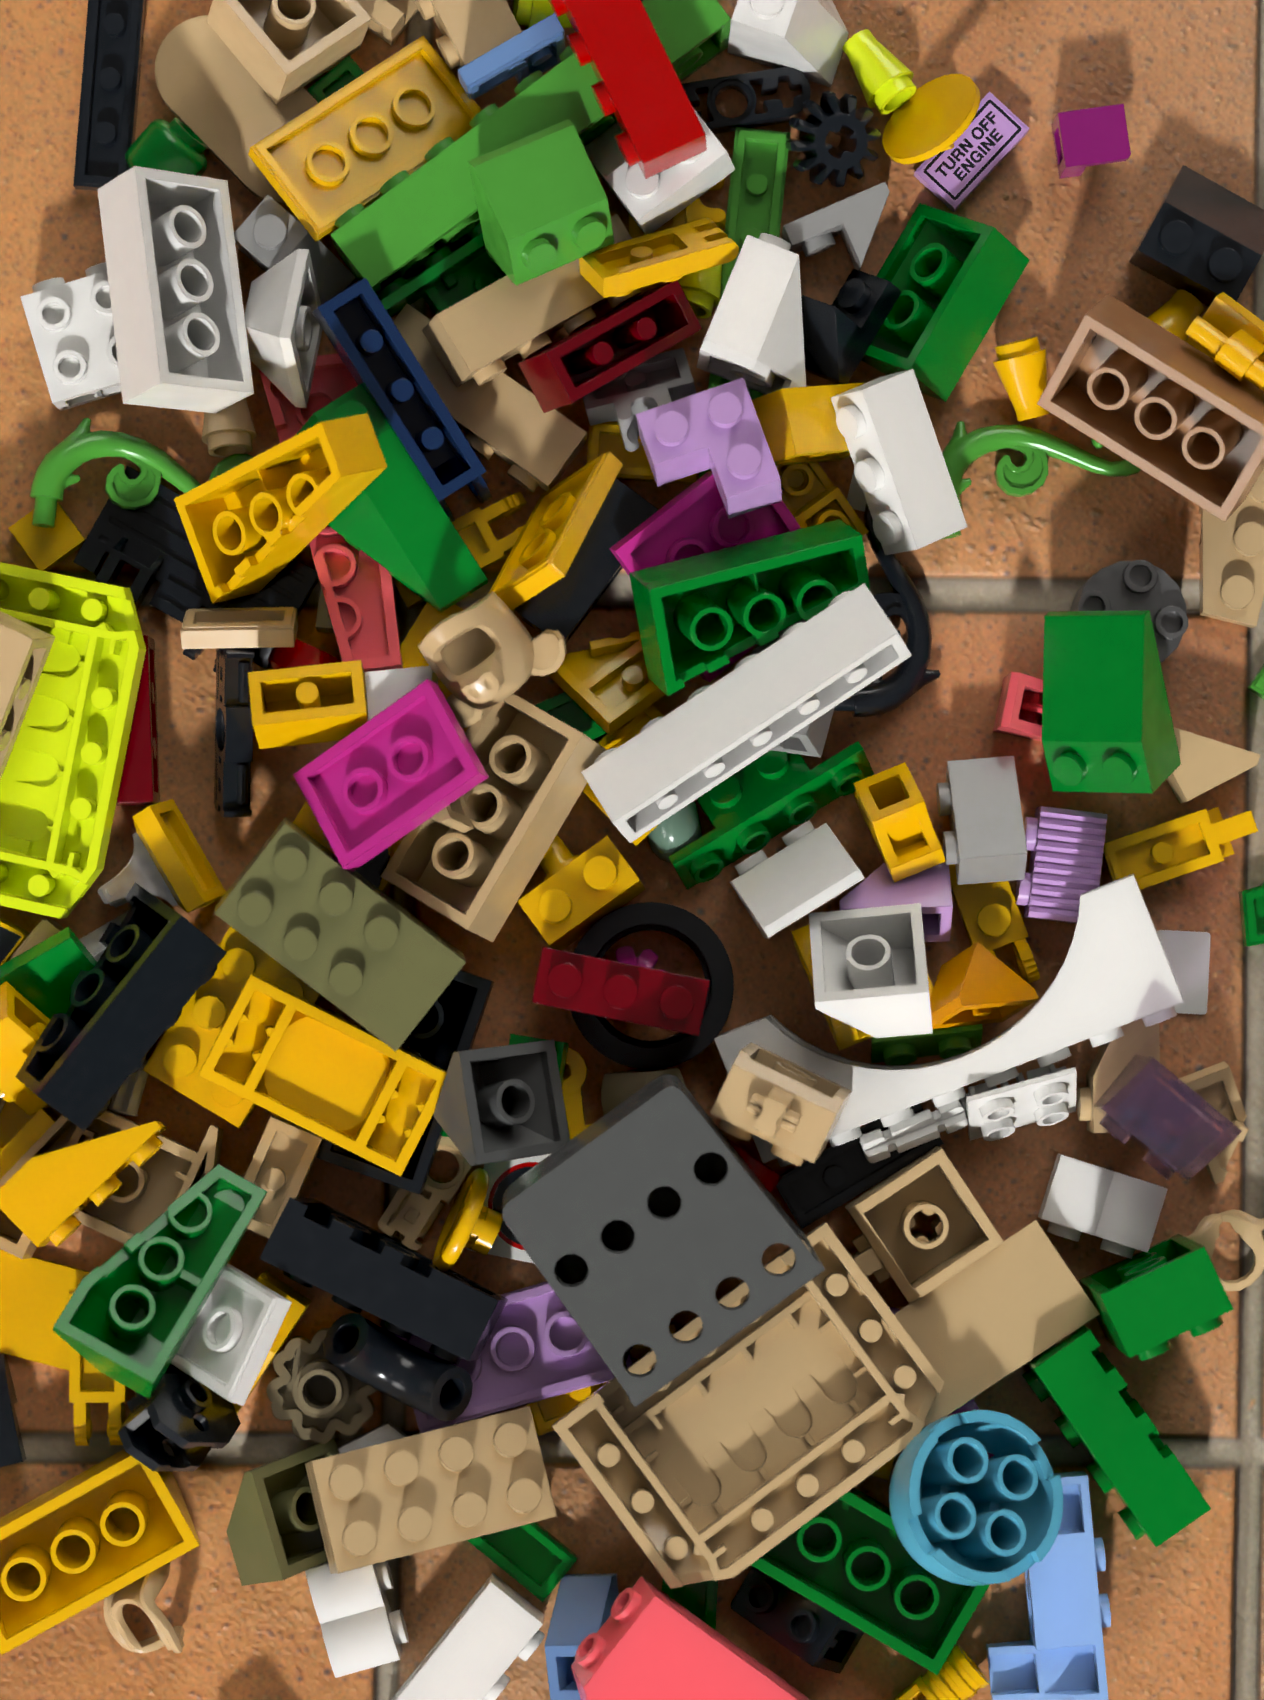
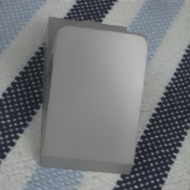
(851, 218)

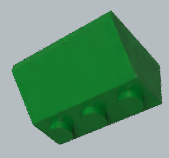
(951, 289)

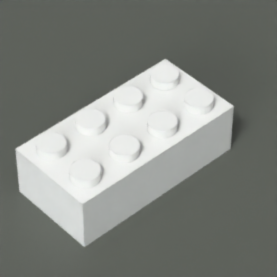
(175, 290)

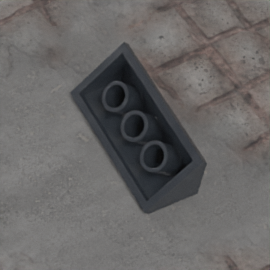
(443, 1030)

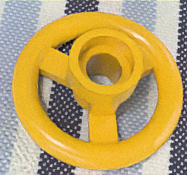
(468, 1223)

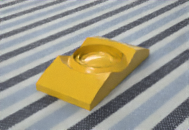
(324, 1074)

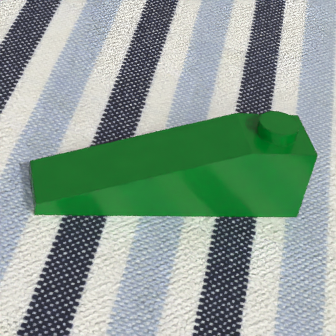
(401, 519)
(147, 1296)

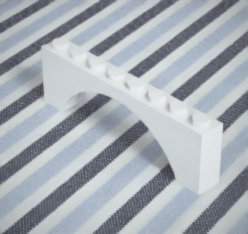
(1107, 980)

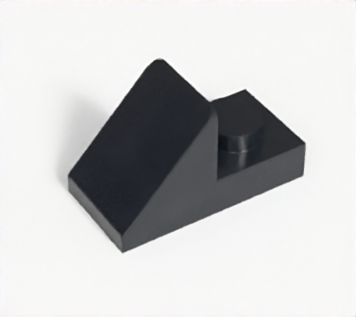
(842, 332)

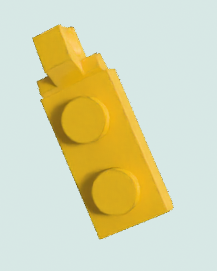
(1176, 846)

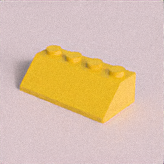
(87, 1543)

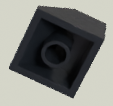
(1202, 239)

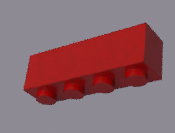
(634, 82)

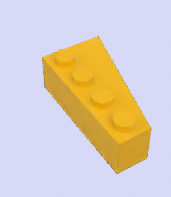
(276, 503)

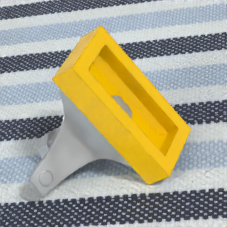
(165, 862)

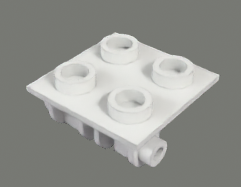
(1043, 1099)

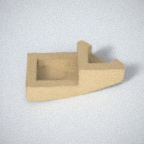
(1219, 1089)

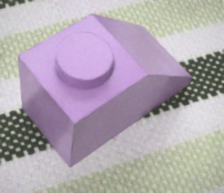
(927, 887)

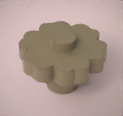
(316, 1392)

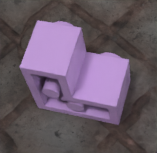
(715, 433)

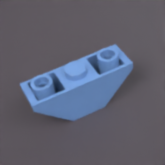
(579, 1610)

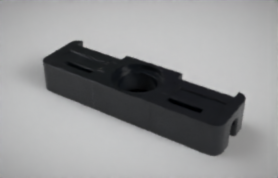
(233, 732)

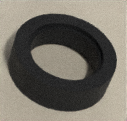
(715, 965)

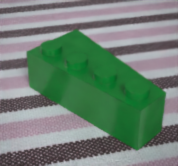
(729, 599)
(1117, 1436)

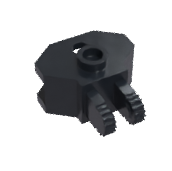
(182, 1416)

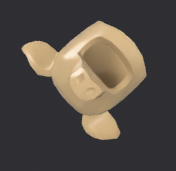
(487, 656)

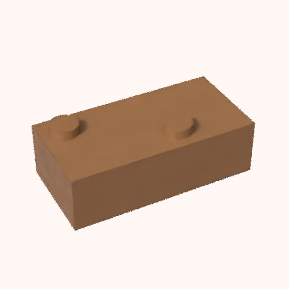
(1161, 406)

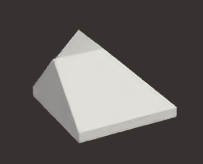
(281, 325)

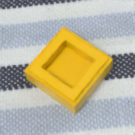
(48, 545)

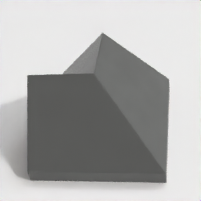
(504, 1102)

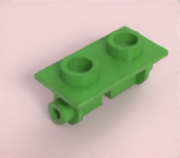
(942, 1042)

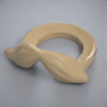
(1251, 1232)

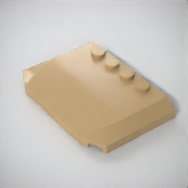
(758, 1426)

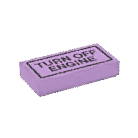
(975, 154)

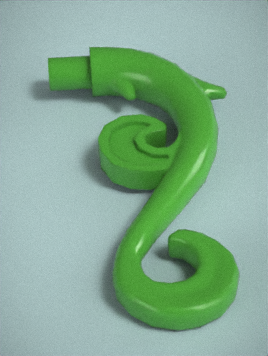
(81, 445)
(1034, 445)

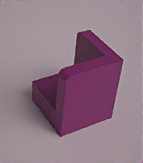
(1090, 138)

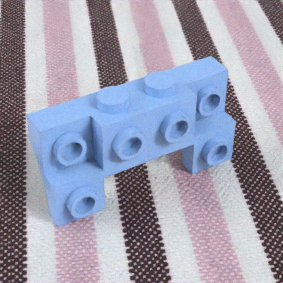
(1063, 1615)

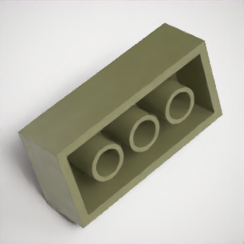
(340, 934)

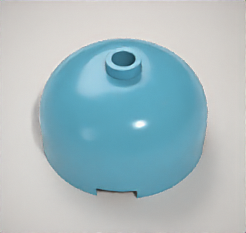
(974, 1514)

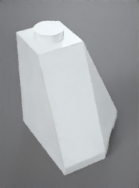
(790, 34)
(759, 320)

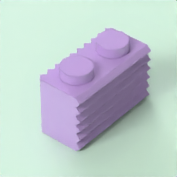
(1063, 862)

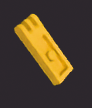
(657, 257)

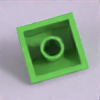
(540, 203)

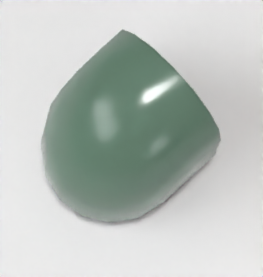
(675, 832)

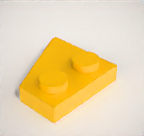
(609, 680)

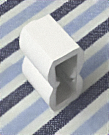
(1101, 1204)
(357, 1617)

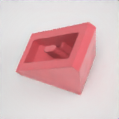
(1020, 707)

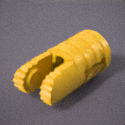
(956, 1680)

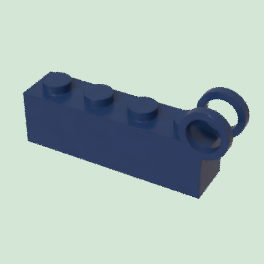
(402, 391)

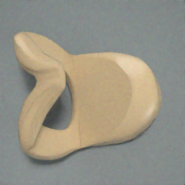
(143, 1594)

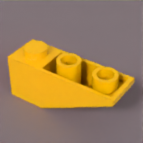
(61, 1183)

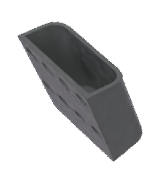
(646, 1225)

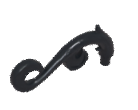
(911, 674)

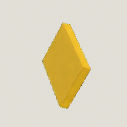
(555, 531)

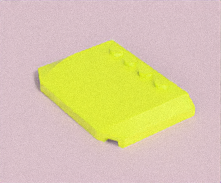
(72, 741)

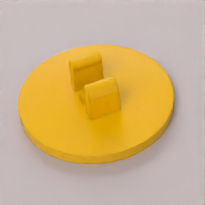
(931, 119)

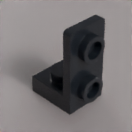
(796, 1622)

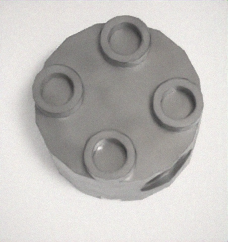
(1138, 587)

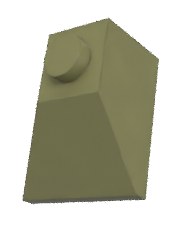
(276, 1521)

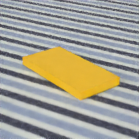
(364, 136)

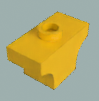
(898, 822)

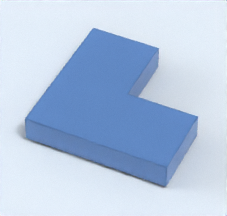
(518, 57)

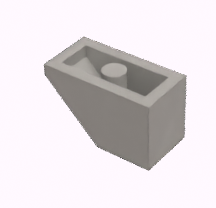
(274, 233)

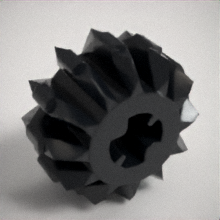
(823, 158)

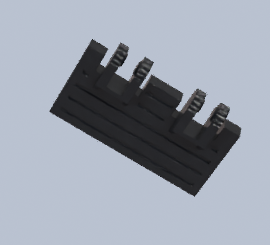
(158, 547)

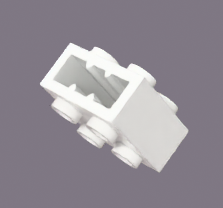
(75, 337)

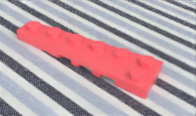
(353, 584)

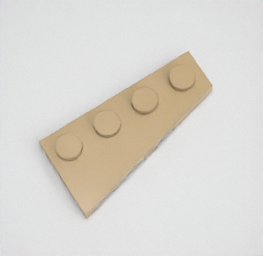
(1233, 561)

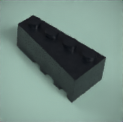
(119, 1008)
(384, 1278)

